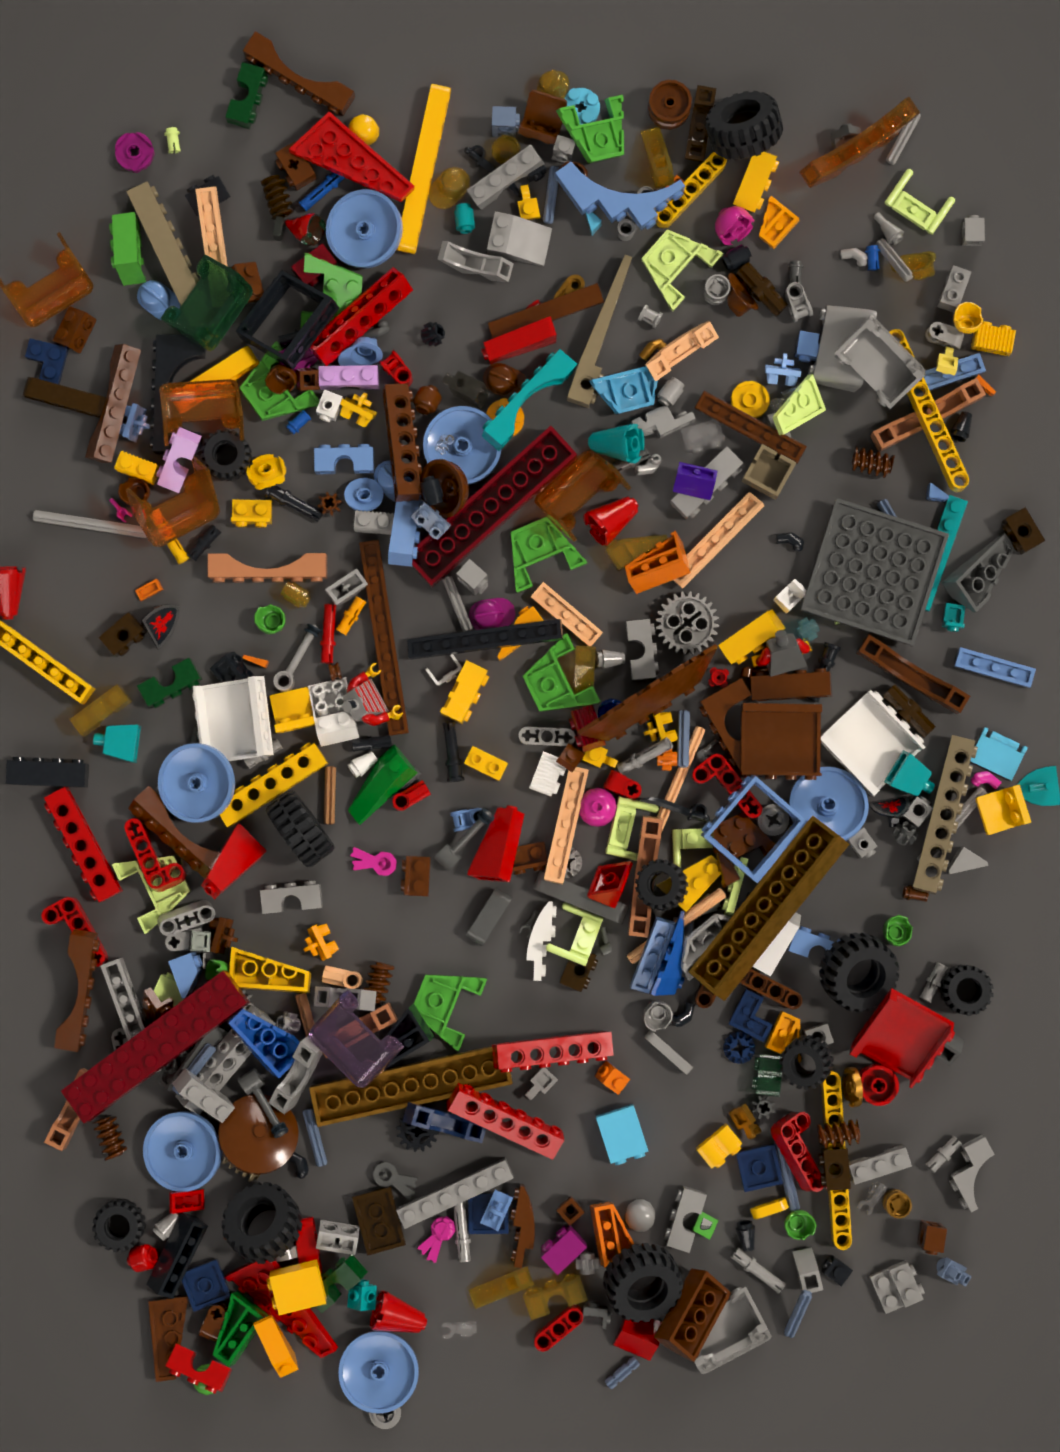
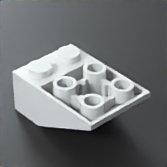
(330, 719)

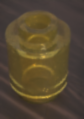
(295, 594)

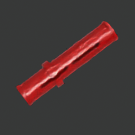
(328, 634)

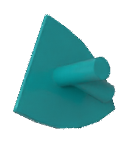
(1041, 787)

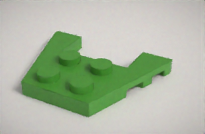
(597, 139)
(338, 283)
(267, 403)
(536, 543)
(549, 684)
(437, 1000)

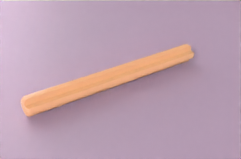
(681, 773)
(691, 915)

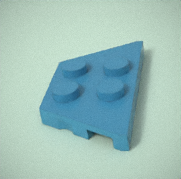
(627, 390)

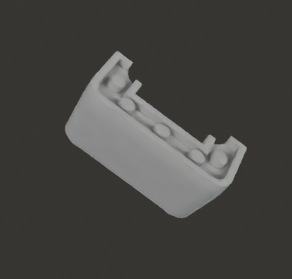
(837, 327)
(880, 361)
(734, 1333)

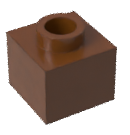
(313, 379)
(570, 1218)

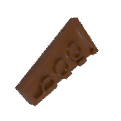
(167, 1326)

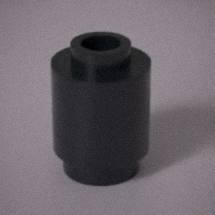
(736, 257)
(431, 490)

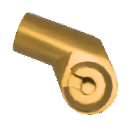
(651, 347)

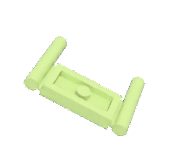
(914, 209)
(622, 826)
(687, 840)
(584, 937)

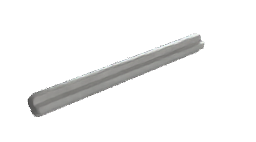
(88, 523)

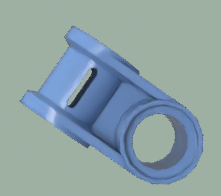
(467, 819)

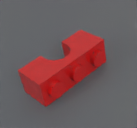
(182, 1363)

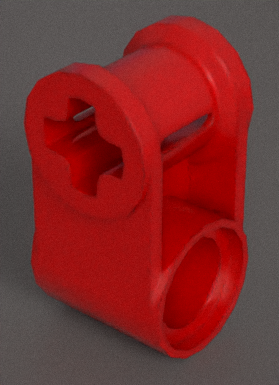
(394, 367)
(619, 783)

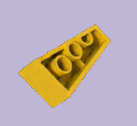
(265, 974)

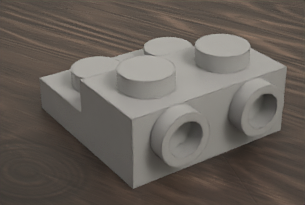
(897, 1286)

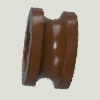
(335, 671)

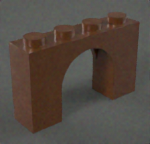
(715, 709)

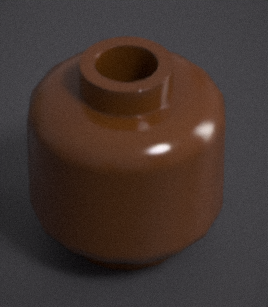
(427, 399)

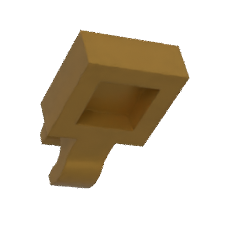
(744, 1119)

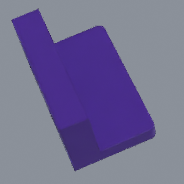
(695, 481)

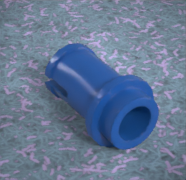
(873, 257)
(298, 422)

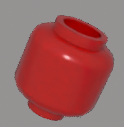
(142, 1258)

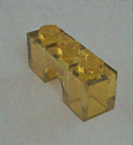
(100, 709)
(570, 1288)

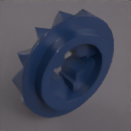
(731, 1042)

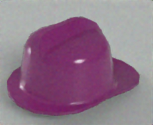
(492, 613)

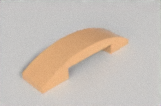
(680, 348)

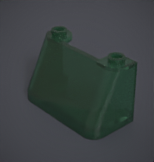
(210, 305)

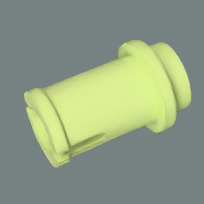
(172, 139)

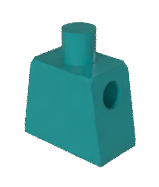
(120, 741)
(910, 775)

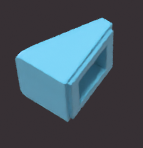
(593, 222)

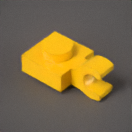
(528, 207)
(598, 756)

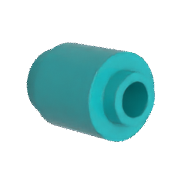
(464, 218)

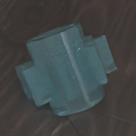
(807, 629)

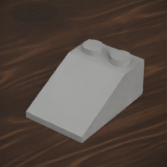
(518, 239)

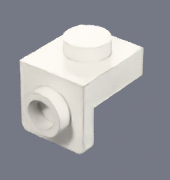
(790, 596)

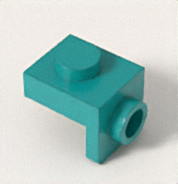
(953, 617)

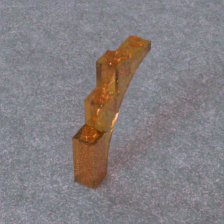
(859, 147)

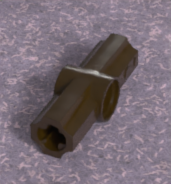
(762, 289)
(908, 711)

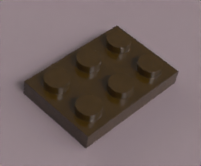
(379, 1220)

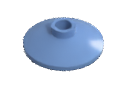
(363, 488)

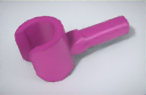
(121, 512)

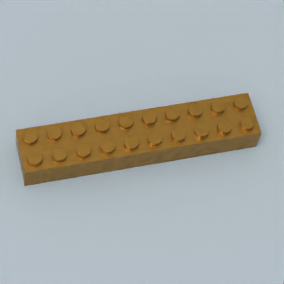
(768, 908)
(411, 1083)

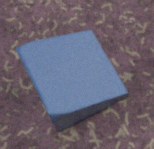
(935, 494)

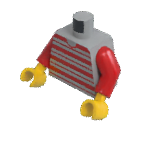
(365, 701)

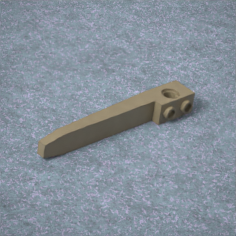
(586, 368)

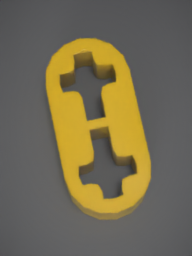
(769, 1208)

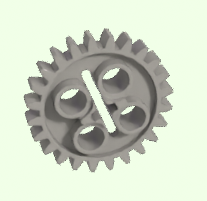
(698, 636)

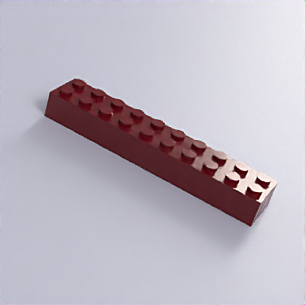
(494, 505)
(155, 1046)

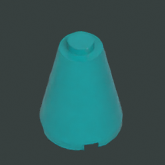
(619, 442)

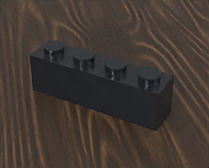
(47, 773)
(177, 1255)

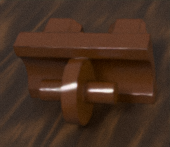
(223, 934)

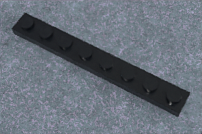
(485, 639)

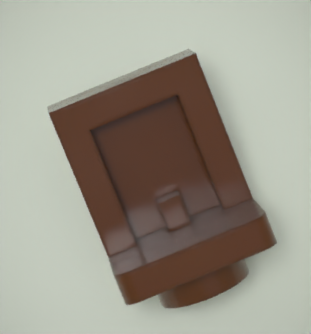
(570, 757)

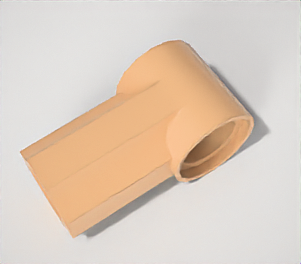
(340, 977)

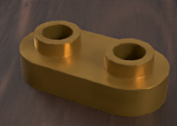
(566, 287)

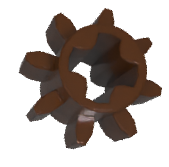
(330, 509)

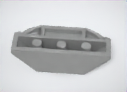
(699, 940)

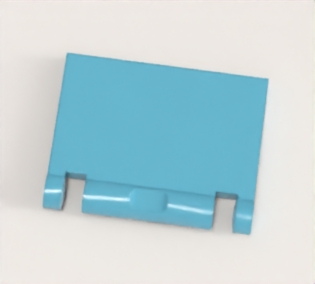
(998, 754)

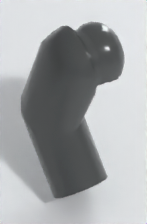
(378, 332)

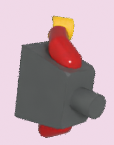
(782, 654)

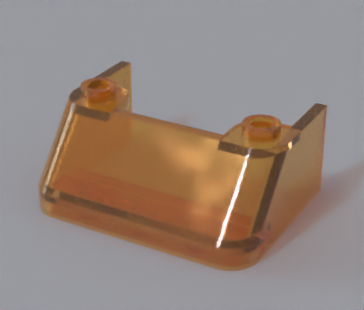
(52, 292)
(200, 402)
(576, 487)
(181, 513)

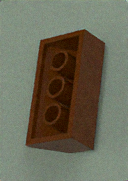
(694, 1315)

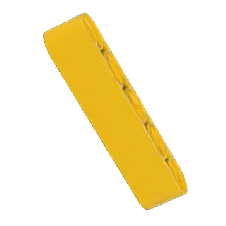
(696, 182)
(231, 367)

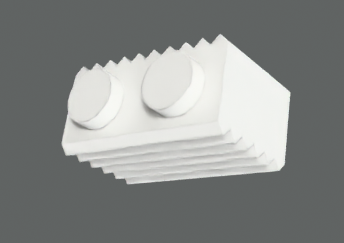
(547, 775)

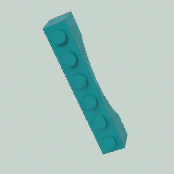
(554, 372)

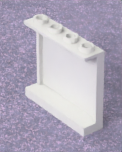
(234, 718)
(870, 741)

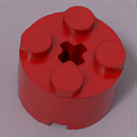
(886, 1091)

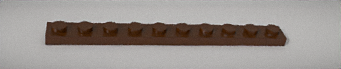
(383, 634)

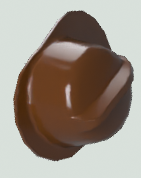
(739, 297)
(503, 380)

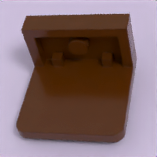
(541, 117)

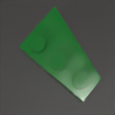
(237, 1329)

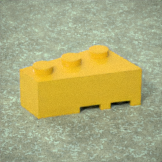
(756, 181)
(751, 637)
(465, 692)
(699, 879)

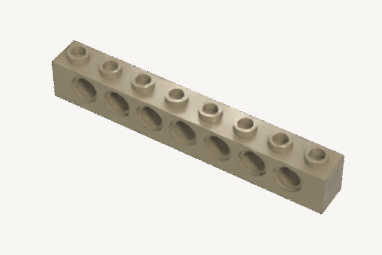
(957, 746)

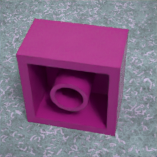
(563, 1248)

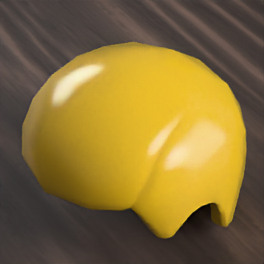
(365, 128)
(967, 318)

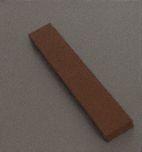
(556, 308)
(750, 426)

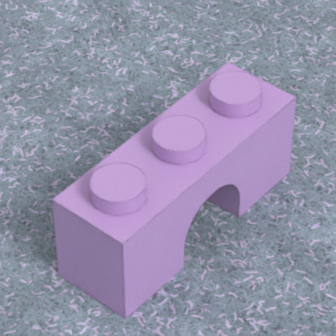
(348, 376)
(172, 473)

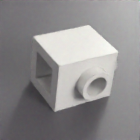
(329, 406)

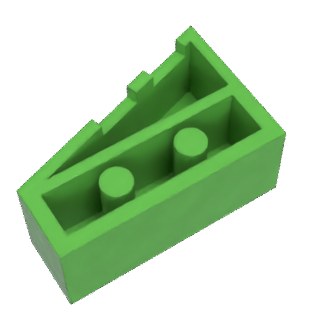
(126, 248)

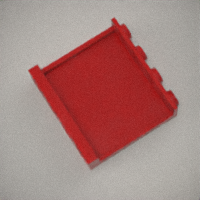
(903, 1036)

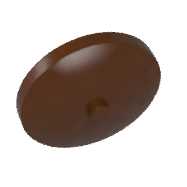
(248, 1138)

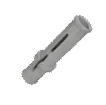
(638, 759)
(462, 1238)
(759, 1271)

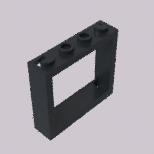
(307, 334)

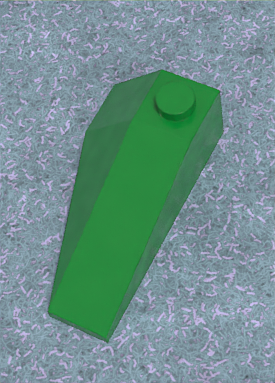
(384, 780)

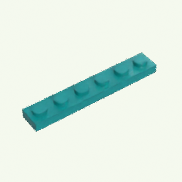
(948, 523)

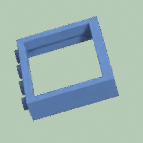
(772, 856)

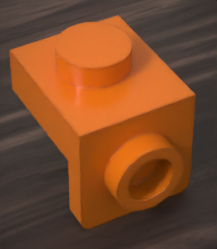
(612, 1077)

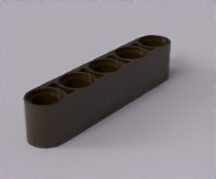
(64, 397)

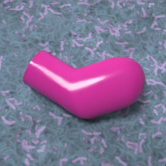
(985, 777)

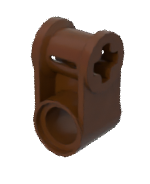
(213, 1322)

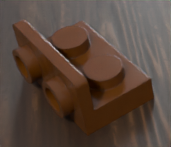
(530, 856)
(416, 876)

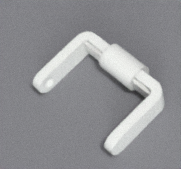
(449, 676)

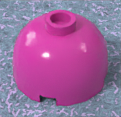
(733, 224)
(597, 807)

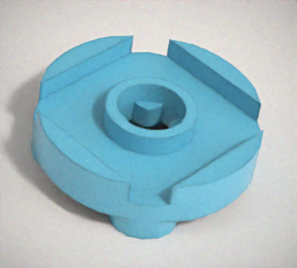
(589, 99)

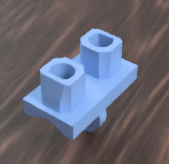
(792, 374)

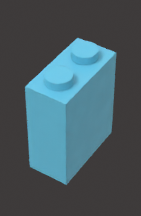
(622, 1134)

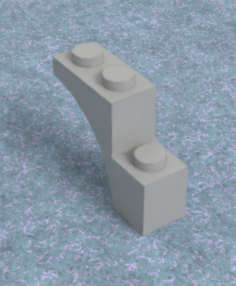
(471, 262)
(976, 1152)

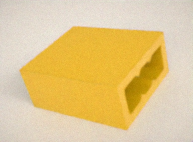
(297, 1287)

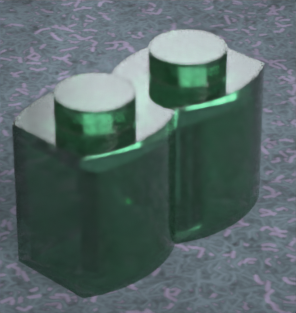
(768, 1075)

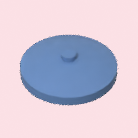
(364, 228)
(470, 449)
(196, 782)
(833, 799)
(182, 1151)
(378, 1371)

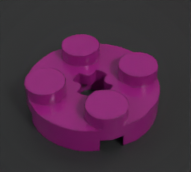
(134, 141)

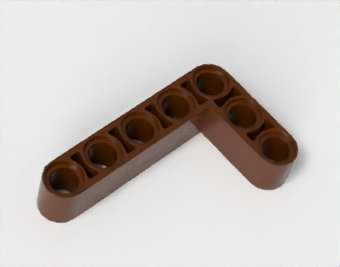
(764, 989)

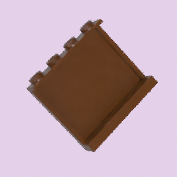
(780, 740)

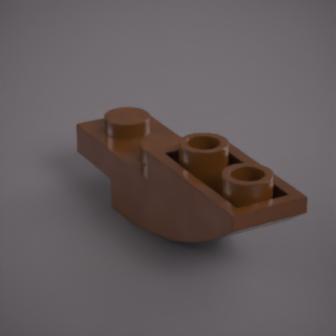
(523, 1218)

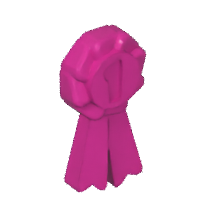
(382, 863)
(442, 1230)

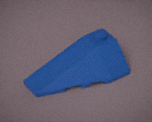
(670, 973)
(267, 1042)

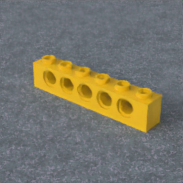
(44, 664)
(316, 762)

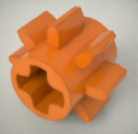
(667, 760)

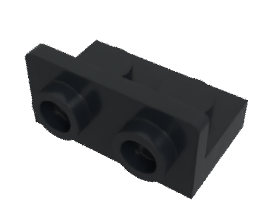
(230, 668)

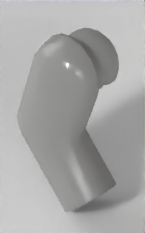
(856, 254)
(650, 466)

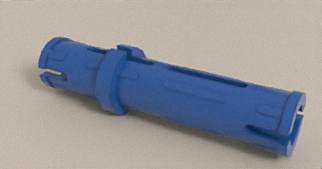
(306, 203)

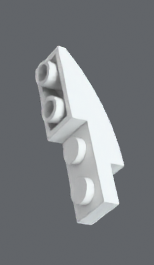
(541, 931)

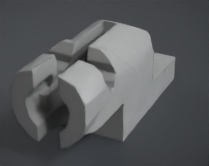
(663, 422)

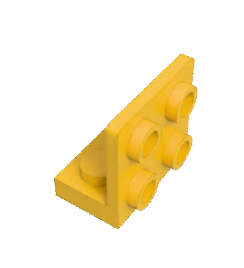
(292, 710)
(1003, 809)

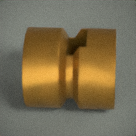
(897, 1203)

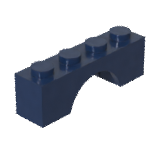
(443, 1122)

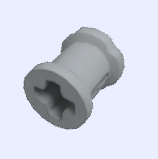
(650, 316)

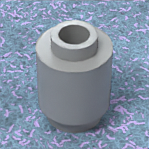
(670, 392)

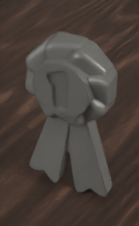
(386, 1175)

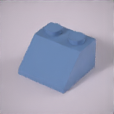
(186, 972)

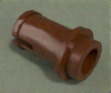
(910, 893)

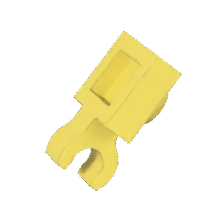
(946, 362)

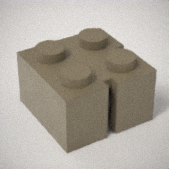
(767, 473)

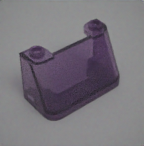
(351, 1043)

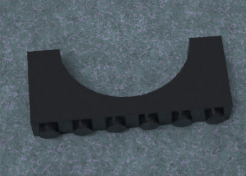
(171, 355)

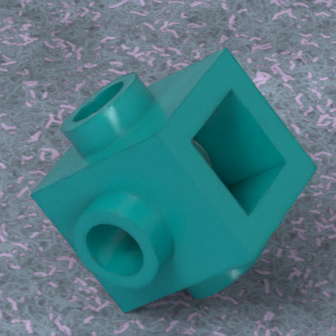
(362, 1296)

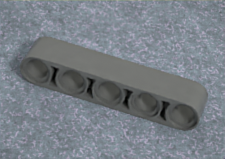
(578, 897)

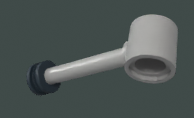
(312, 630)

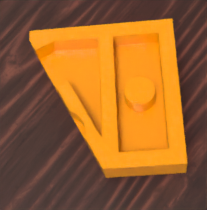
(776, 223)
(783, 1033)

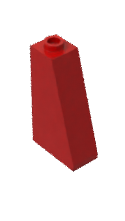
(520, 341)
(499, 847)
(234, 859)

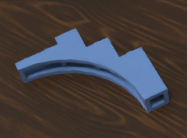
(641, 207)

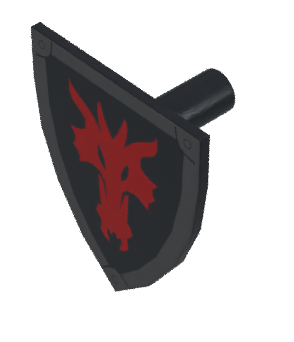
(161, 623)
(891, 808)

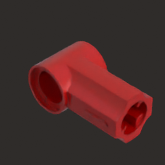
(413, 795)

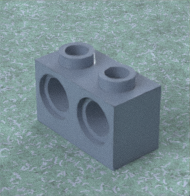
(505, 121)

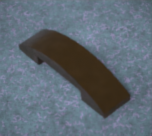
(698, 134)

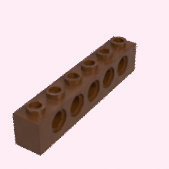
(393, 395)

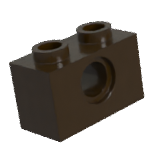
(1033, 535)
(111, 636)
(576, 981)
(838, 1180)

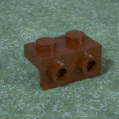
(250, 273)
(74, 329)
(152, 1007)

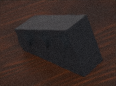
(410, 1032)

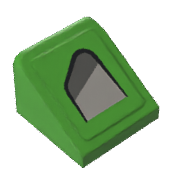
(705, 1225)

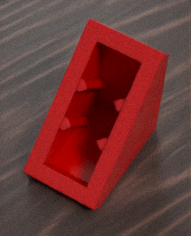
(186, 1201)

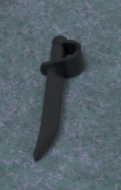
(485, 164)
(690, 812)

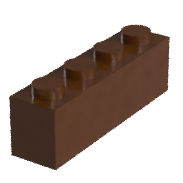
(791, 686)

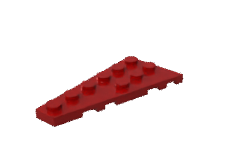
(344, 153)
(253, 1280)

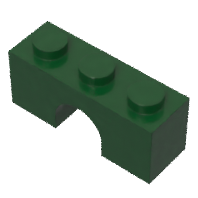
(243, 112)
(185, 677)
(347, 1273)

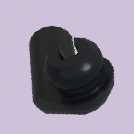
(791, 538)
(685, 1017)
(301, 1165)

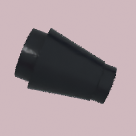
(961, 428)
(746, 1234)

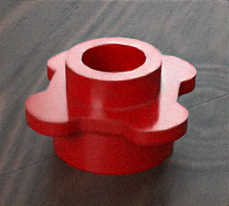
(718, 672)

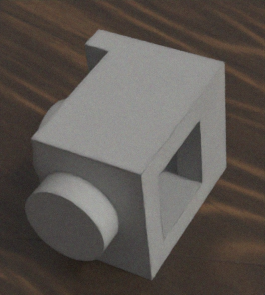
(563, 149)
(855, 843)

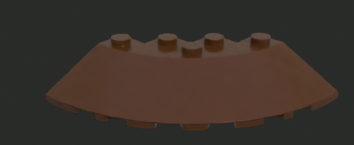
(650, 700)

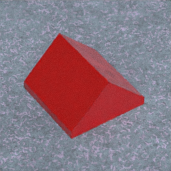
(609, 883)
(638, 1337)

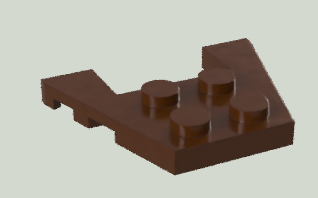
(739, 837)

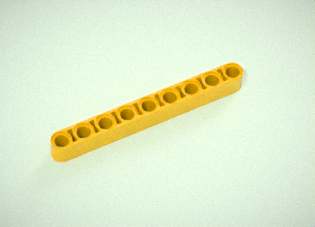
(424, 166)
(936, 419)
(844, 1207)

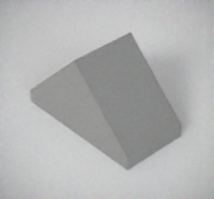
(346, 587)
(964, 861)

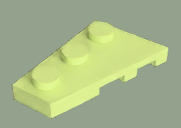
(800, 406)
(734, 889)

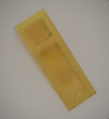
(657, 157)
(628, 549)
(584, 668)
(501, 1287)

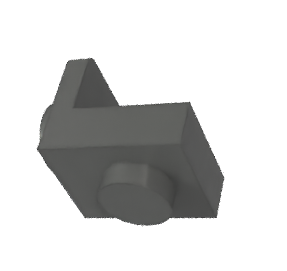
(844, 134)
(595, 1309)

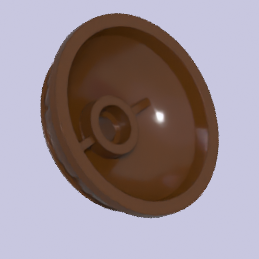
(453, 485)

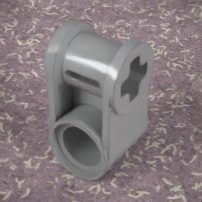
(798, 303)
(947, 335)
(184, 940)

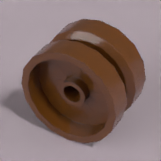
(669, 104)

